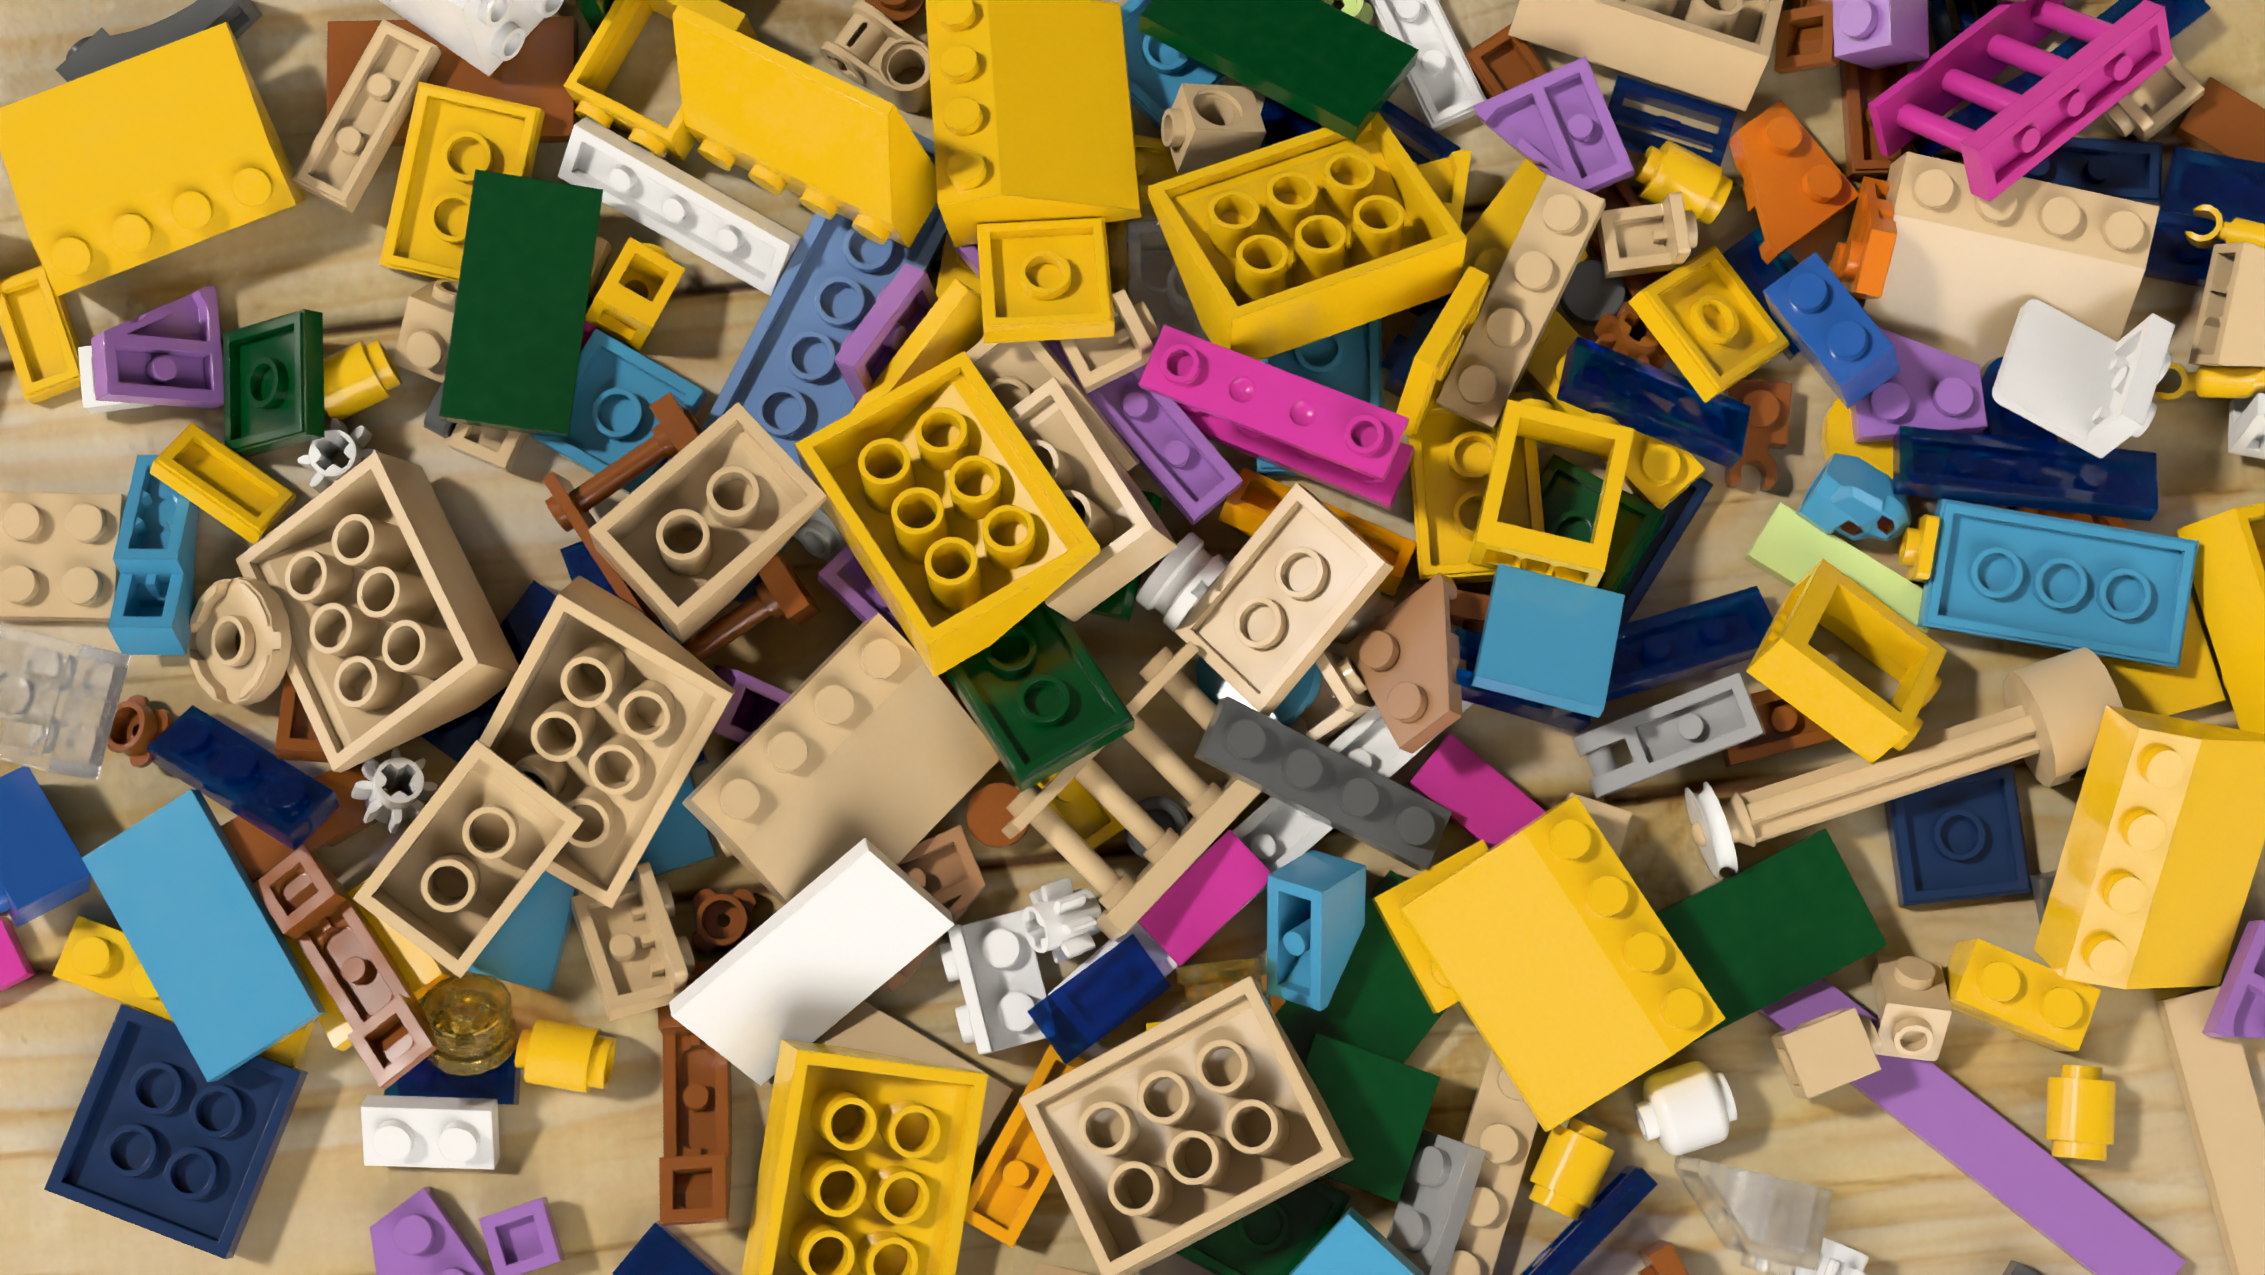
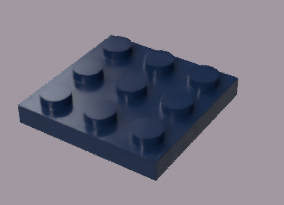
(167, 1143)

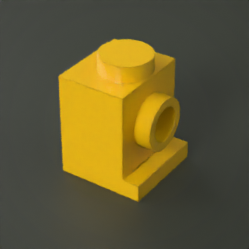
(621, 310)

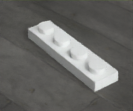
(678, 206)

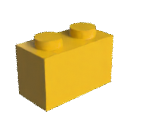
(2019, 995)

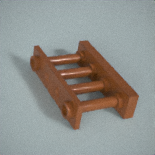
(777, 594)

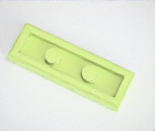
(1792, 547)

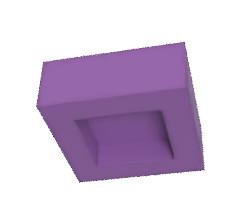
(522, 1238)

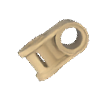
(875, 52)

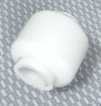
(1686, 1108)

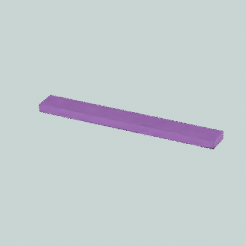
(1994, 1153)

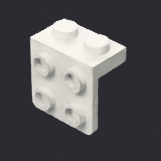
(2080, 379)

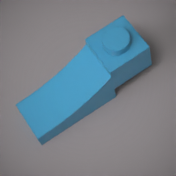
(155, 567)

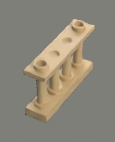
(1166, 850)

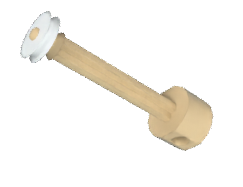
(2047, 720)

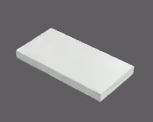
(812, 961)

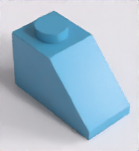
(1313, 926)

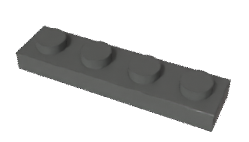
(1323, 783)

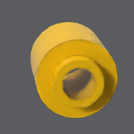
(1681, 170)
(358, 379)
(566, 1056)
(2080, 1113)
(1570, 1168)

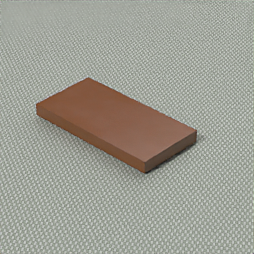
(529, 78)

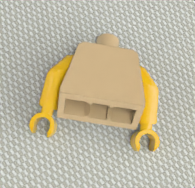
(2231, 314)

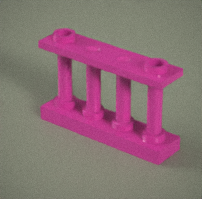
(2045, 115)
(1282, 417)

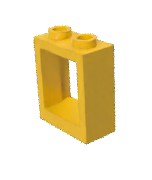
(608, 51)
(1536, 550)
(1828, 692)

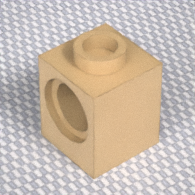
(1211, 125)
(1828, 1051)

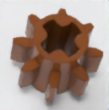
(1630, 336)

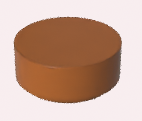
(988, 815)

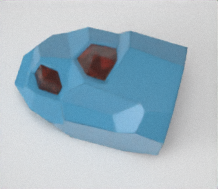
(1854, 501)

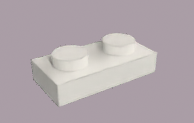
(430, 1132)

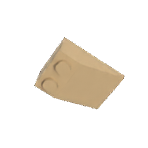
(1099, 492)
(707, 521)
(468, 858)

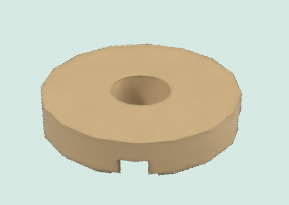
(265, 644)

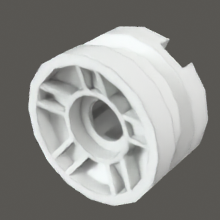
(1181, 580)

